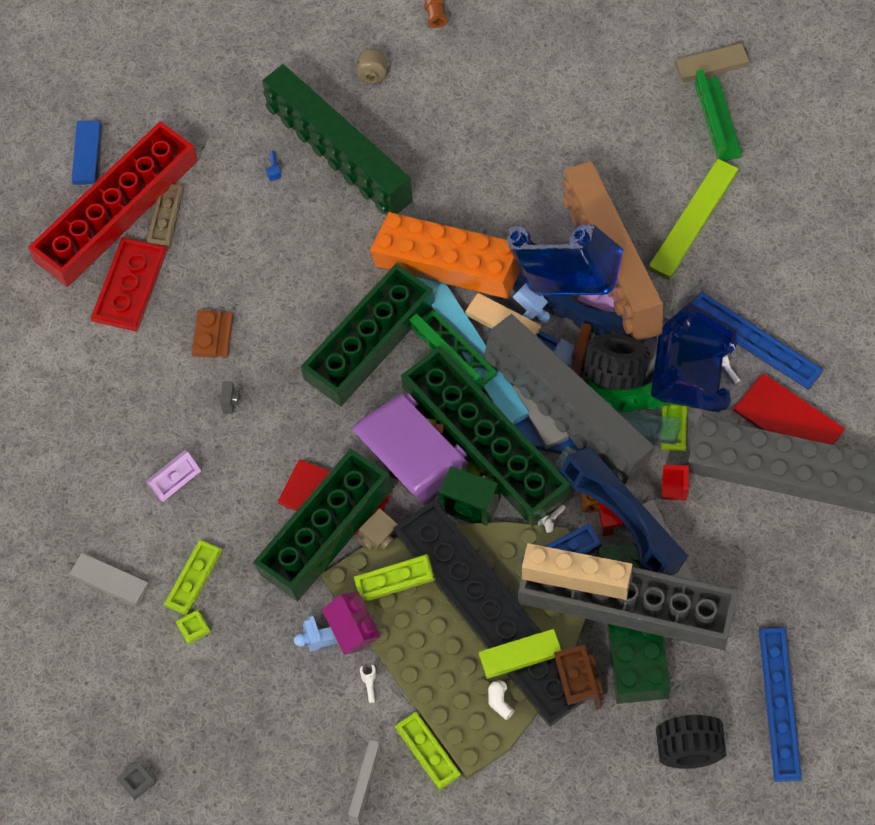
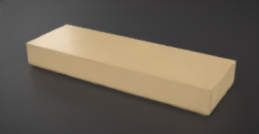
(491, 313)

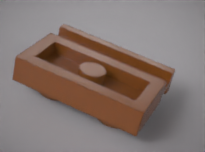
(212, 334)

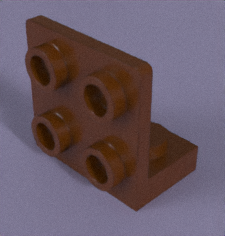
(577, 675)

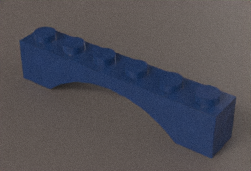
(563, 306)
(593, 477)

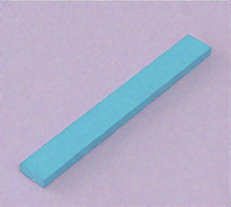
(497, 389)

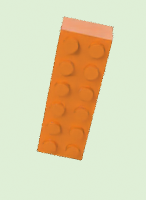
(446, 255)

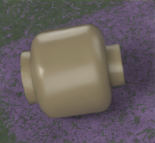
(371, 66)

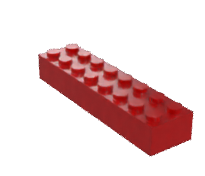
(113, 204)

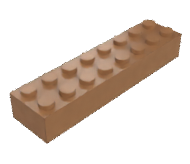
(634, 291)

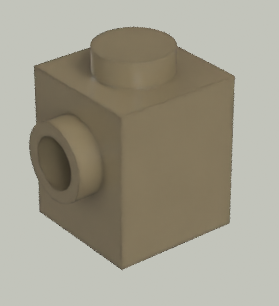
(377, 531)

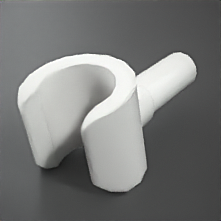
(725, 363)
(548, 520)
(369, 679)

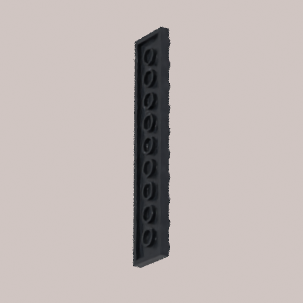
(483, 603)

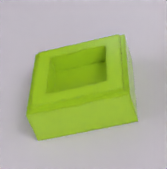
(193, 626)

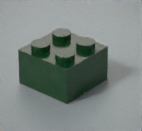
(469, 496)

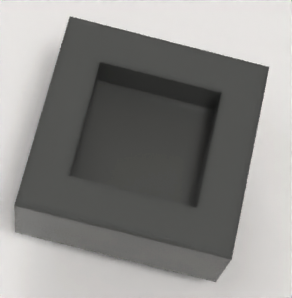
(229, 397)
(136, 780)

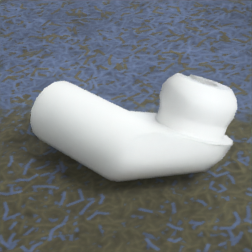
(496, 699)

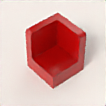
(675, 482)
(608, 520)

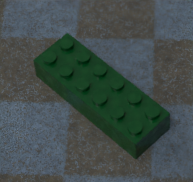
(367, 335)
(323, 524)
(636, 656)

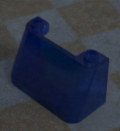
(579, 268)
(691, 360)

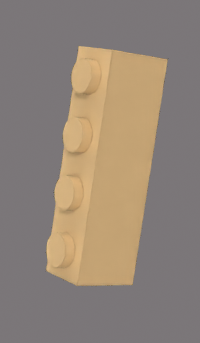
(576, 571)

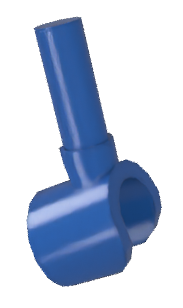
(273, 172)

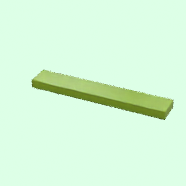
(693, 219)

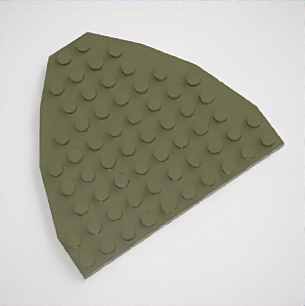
(436, 652)

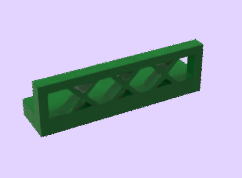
(717, 117)
(434, 339)

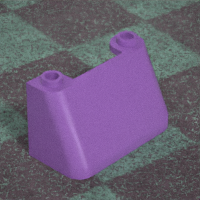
(410, 446)

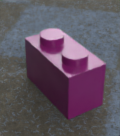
(351, 622)

